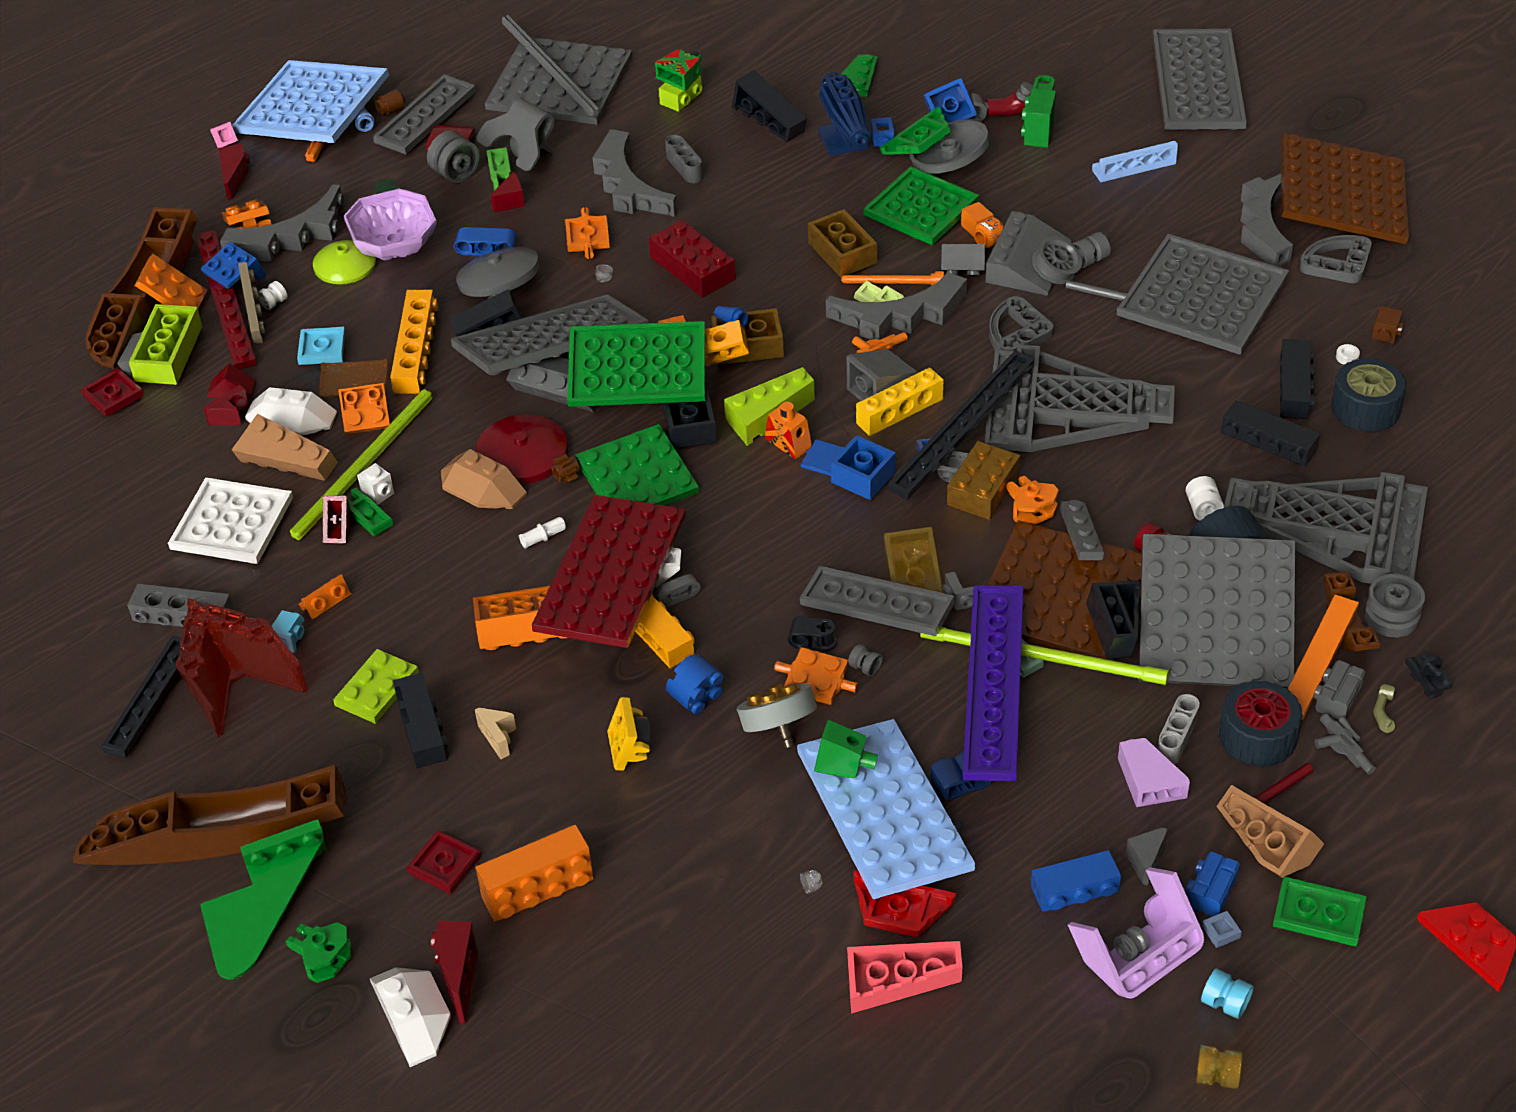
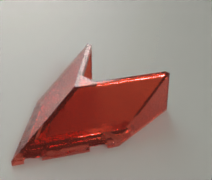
(226, 646)

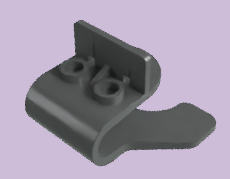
(528, 131)

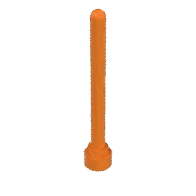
(894, 279)

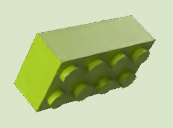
(165, 344)

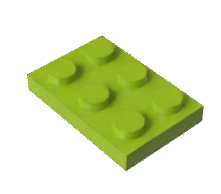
(372, 687)

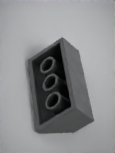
(544, 379)

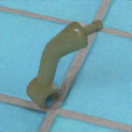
(1385, 723)

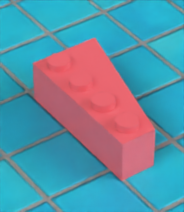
(900, 971)

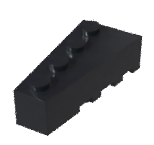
(767, 106)

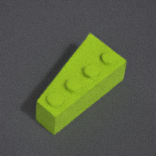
(749, 409)

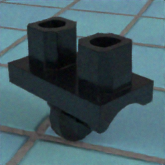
(1429, 673)

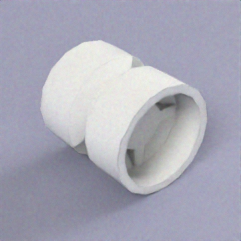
(1203, 496)

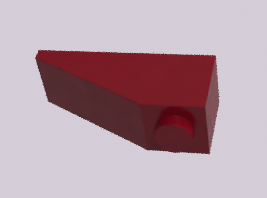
(233, 166)

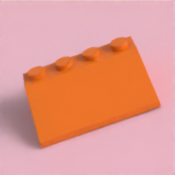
(508, 618)

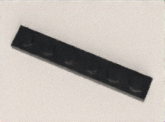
(144, 702)

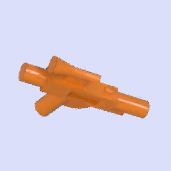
(874, 344)

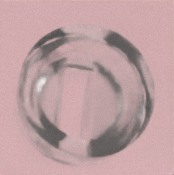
(604, 273)
(811, 881)

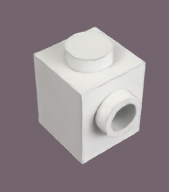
(376, 483)

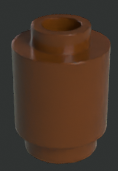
(390, 102)

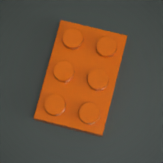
(169, 285)

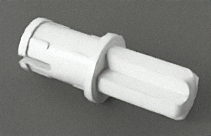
(542, 532)

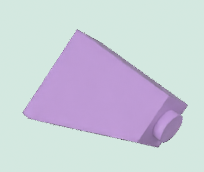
(1150, 774)

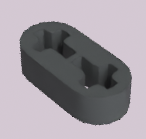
(677, 590)

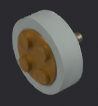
(777, 709)

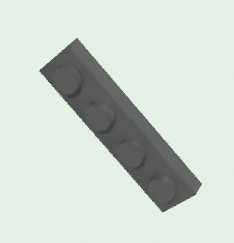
(1081, 530)

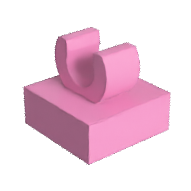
(224, 134)

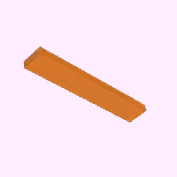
(1322, 650)

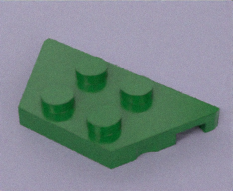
(919, 135)

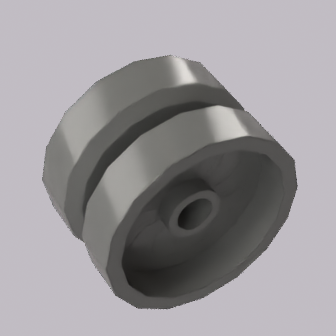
(453, 156)
(1394, 605)

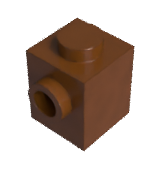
(1387, 325)

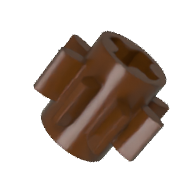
(565, 468)

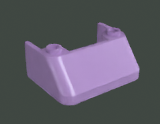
(1171, 933)

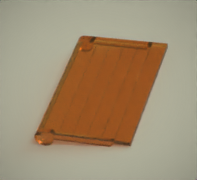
(351, 374)

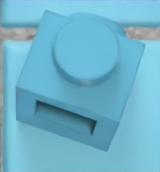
(289, 628)

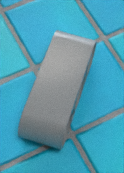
(1179, 727)

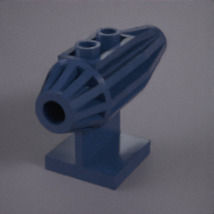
(847, 113)

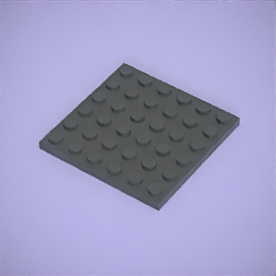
(591, 67)
(1203, 293)
(1218, 609)

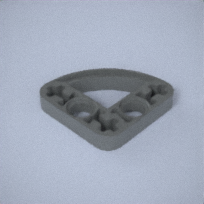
(1351, 269)
(1038, 329)

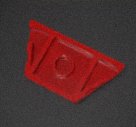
(903, 912)
(1474, 938)

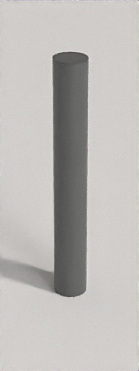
(1108, 293)

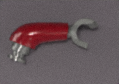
(1003, 106)

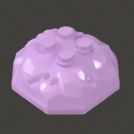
(390, 223)

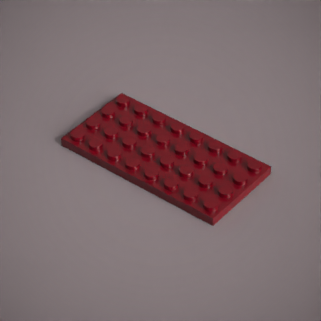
(609, 571)

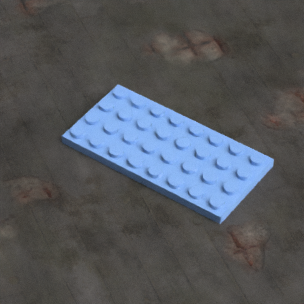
(890, 816)

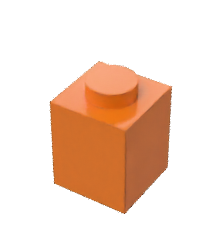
(973, 215)

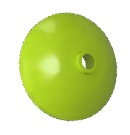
(342, 263)

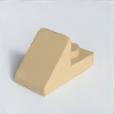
(495, 727)

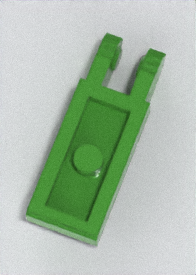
(498, 165)

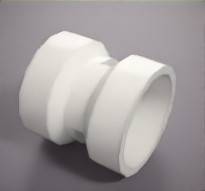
(272, 295)

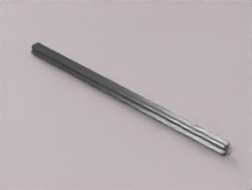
(551, 66)

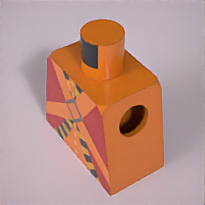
(788, 430)

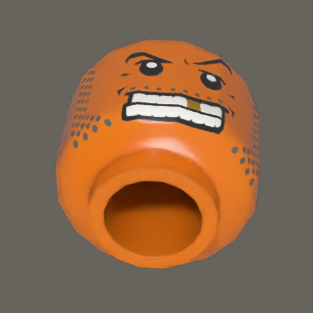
(988, 231)

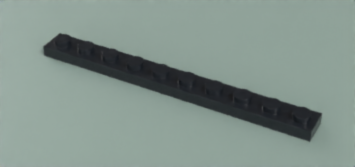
(960, 425)

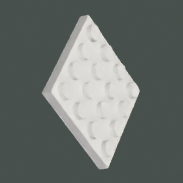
(231, 520)

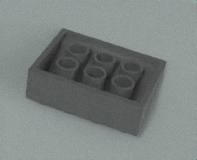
(1011, 257)

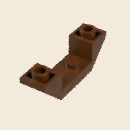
(1357, 636)

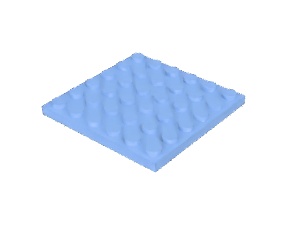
(310, 101)

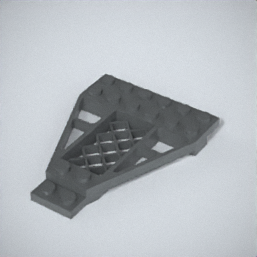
(1013, 418)
(1388, 542)

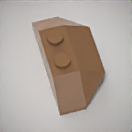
(481, 481)

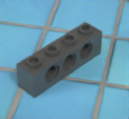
(169, 604)

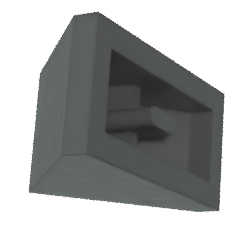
(1145, 851)

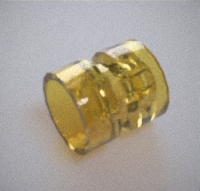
(1219, 1067)

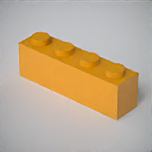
(665, 634)

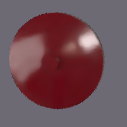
(524, 445)

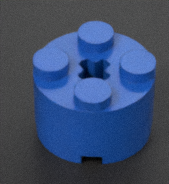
(695, 683)

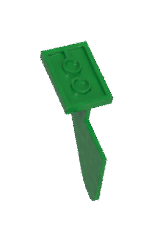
(246, 919)

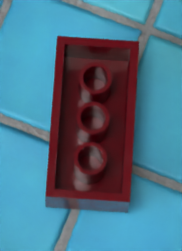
(692, 258)

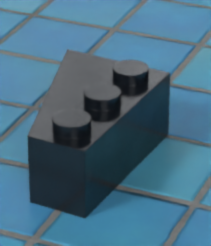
(489, 313)
(1115, 616)
(420, 721)

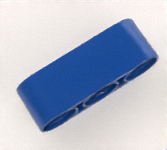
(483, 240)

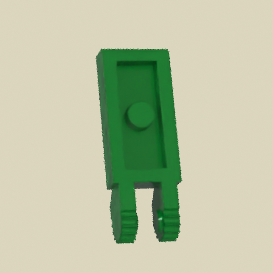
(369, 513)

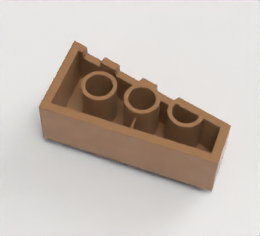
(283, 449)

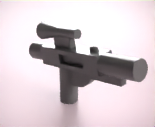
(1342, 742)

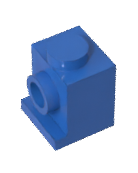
(881, 136)

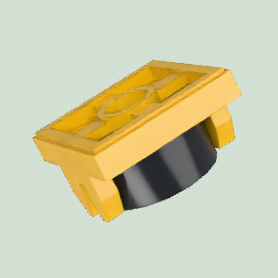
(628, 734)

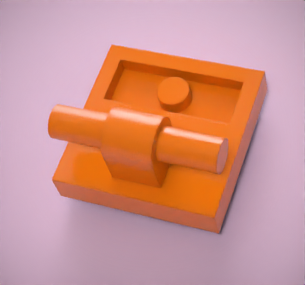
(247, 214)
(364, 408)

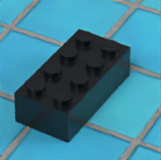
(690, 422)

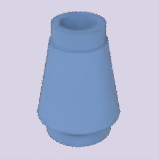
(364, 120)

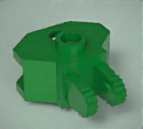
(321, 949)

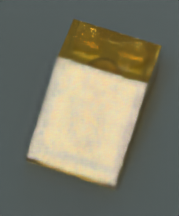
(913, 558)

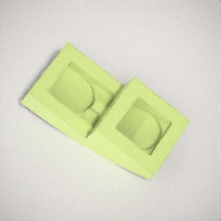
(871, 293)

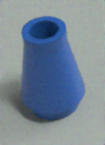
(730, 314)

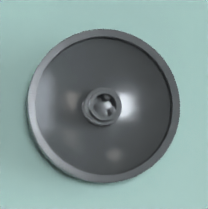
(958, 148)
(498, 271)

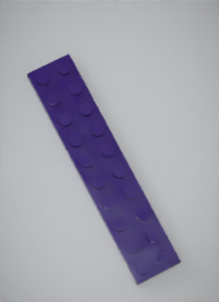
(994, 684)

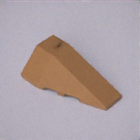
(1271, 836)

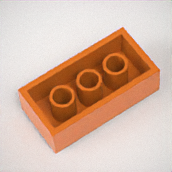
(534, 873)

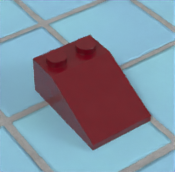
(457, 959)

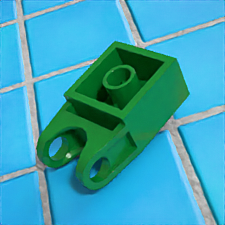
(1039, 113)

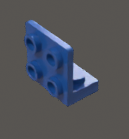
(224, 265)

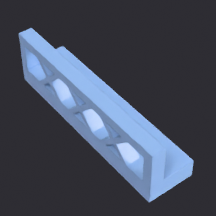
(1136, 161)

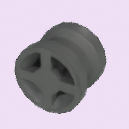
(1131, 943)

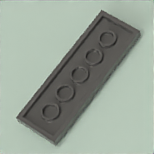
(424, 114)
(877, 600)

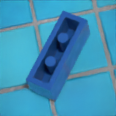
(1075, 881)

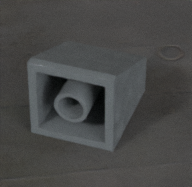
(874, 372)

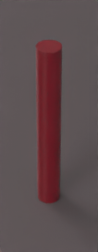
(1285, 783)

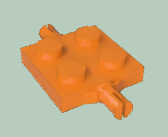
(587, 233)
(821, 671)

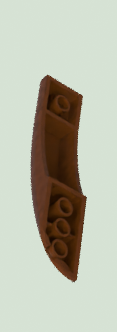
(127, 308)
(212, 823)

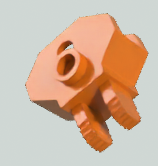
(1031, 499)

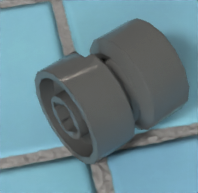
(1093, 248)

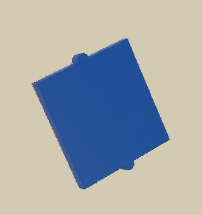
(820, 457)

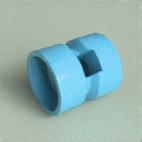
(1227, 993)

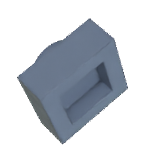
(1221, 929)

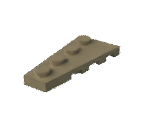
(253, 309)

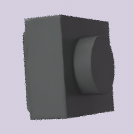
(951, 465)
(962, 597)

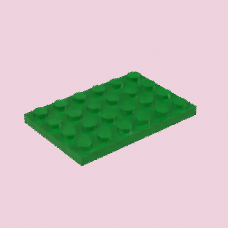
(636, 364)

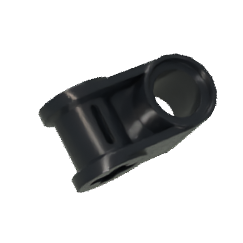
(811, 632)

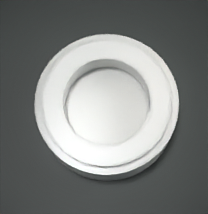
(1347, 353)

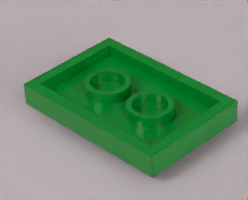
(1319, 911)

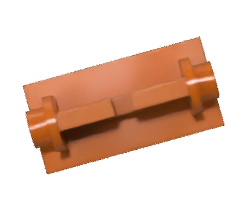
(325, 597)

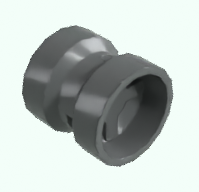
(864, 659)

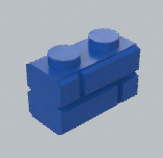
(1212, 884)

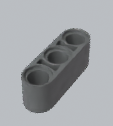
(684, 158)

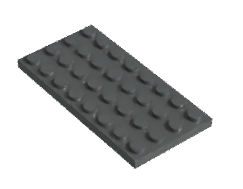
(1198, 79)
(539, 335)

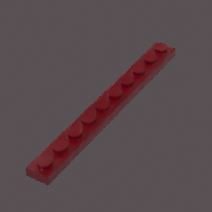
(227, 307)

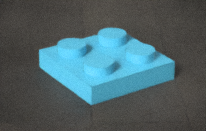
(321, 345)

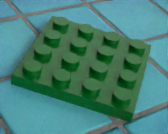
(920, 205)
(638, 469)

